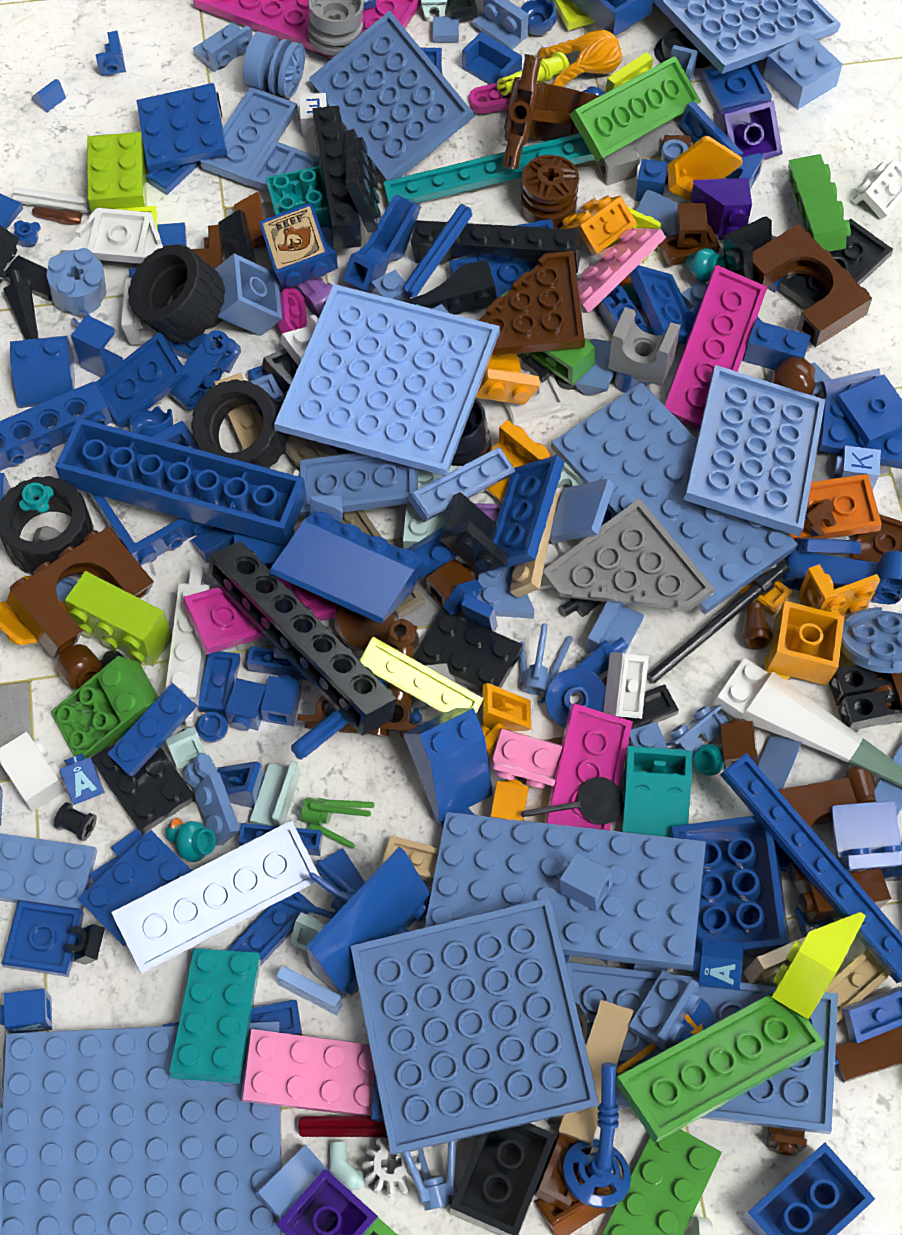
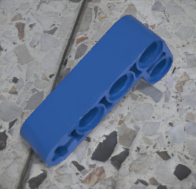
(610, 316)
(847, 571)

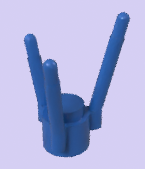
(341, 897)

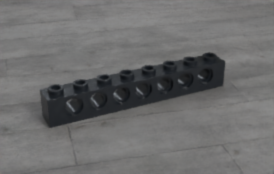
(302, 638)

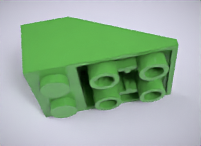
(105, 707)

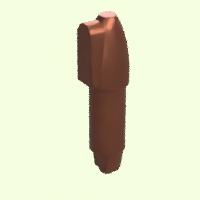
(65, 217)

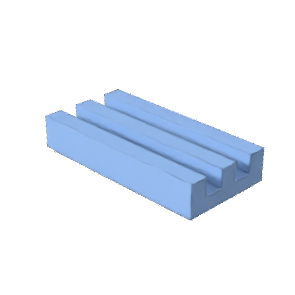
(309, 990)

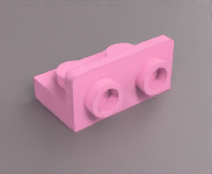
(525, 757)

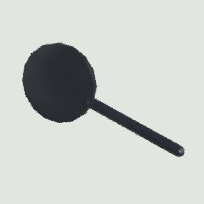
(597, 800)

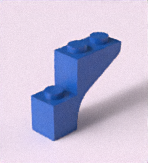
(384, 244)

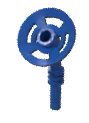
(601, 1162)

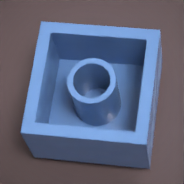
(802, 70)
(249, 295)

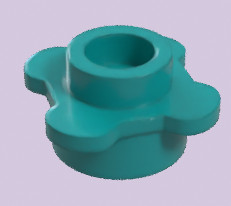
(32, 491)

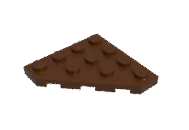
(540, 309)

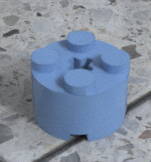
(76, 281)

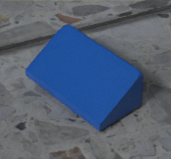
(213, 541)

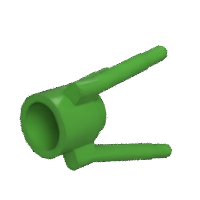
(320, 811)

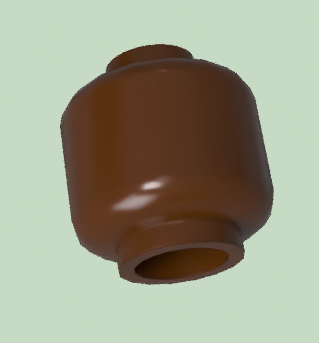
(77, 665)

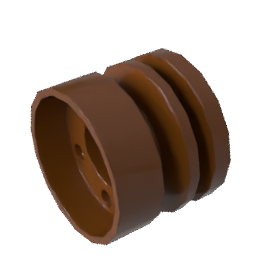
(549, 189)

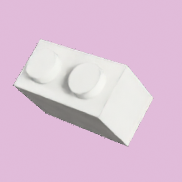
(30, 772)

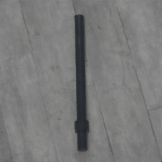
(761, 586)

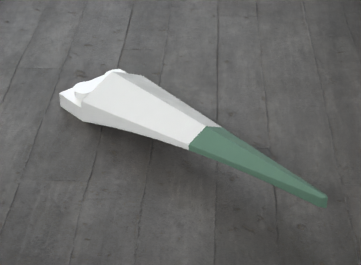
(788, 712)

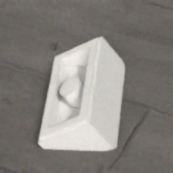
(626, 685)

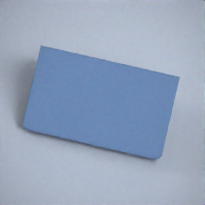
(614, 623)

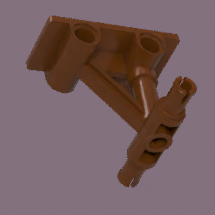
(538, 111)
(404, 638)

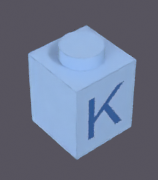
(858, 462)

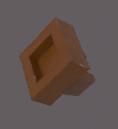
(818, 512)

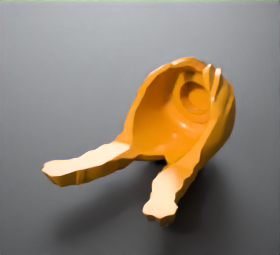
(598, 55)

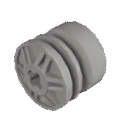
(334, 24)

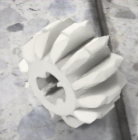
(384, 1179)

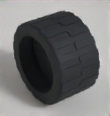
(158, 279)
(220, 401)
(66, 500)

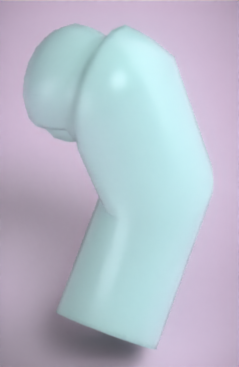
(342, 1169)

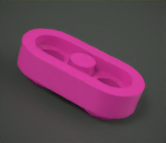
(488, 99)
(293, 310)

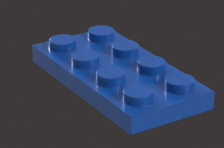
(527, 509)

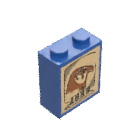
(297, 245)

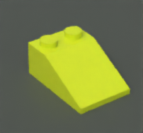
(815, 964)

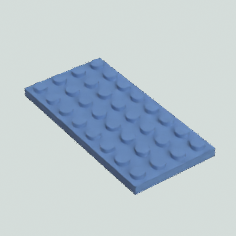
(650, 458)
(507, 863)
(790, 1100)

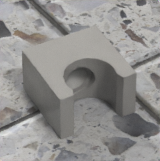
(631, 342)

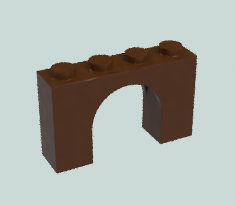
(800, 254)
(37, 600)
(814, 806)

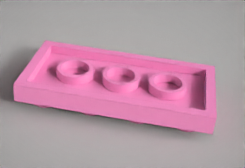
(616, 264)
(308, 1073)

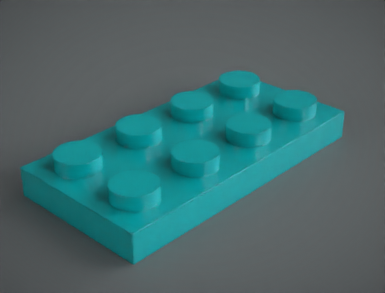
(215, 1016)

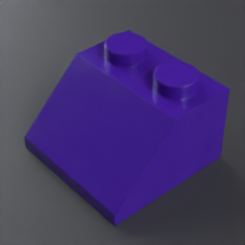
(752, 128)
(726, 203)
(327, 1210)

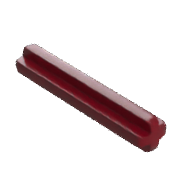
(340, 1126)

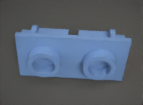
(705, 722)

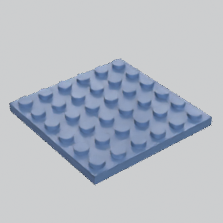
(473, 1027)

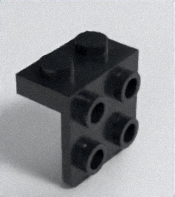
(741, 243)
(471, 535)

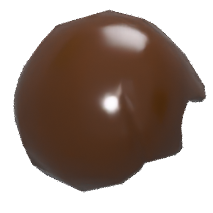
(795, 374)

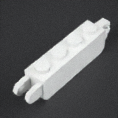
(187, 656)

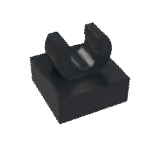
(88, 943)

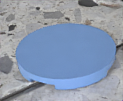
(874, 640)

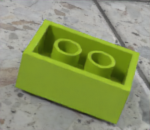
(116, 171)
(119, 619)

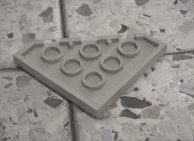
(630, 564)

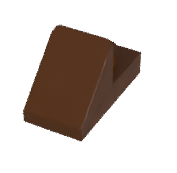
(212, 251)

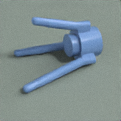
(536, 678)
(433, 1191)

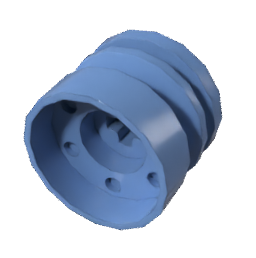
(273, 64)

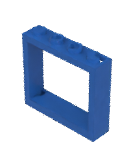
(168, 537)

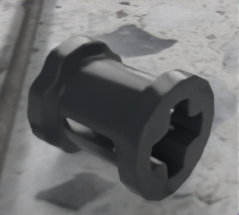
(75, 821)

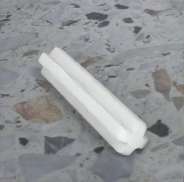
(51, 200)

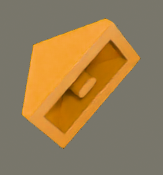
(505, 708)

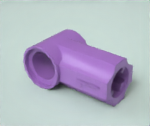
(315, 294)

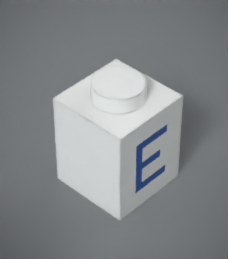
(307, 102)

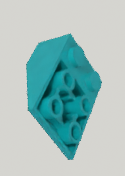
(297, 189)
(656, 790)

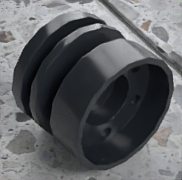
(475, 437)

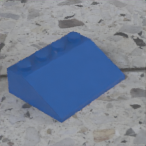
(348, 566)
(739, 885)
(378, 910)

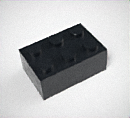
(503, 1178)

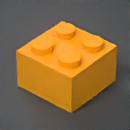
(805, 643)

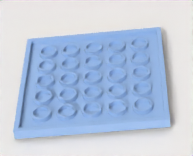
(388, 379)

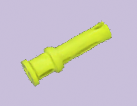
(548, 68)

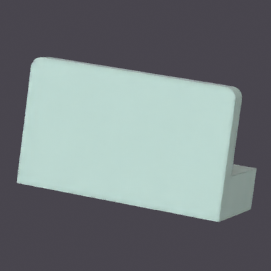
(276, 794)

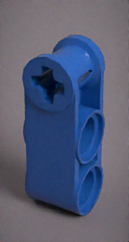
(205, 368)

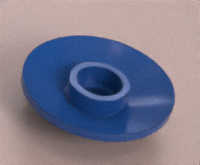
(574, 681)

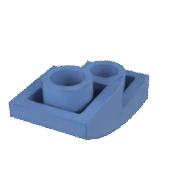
(290, 1182)

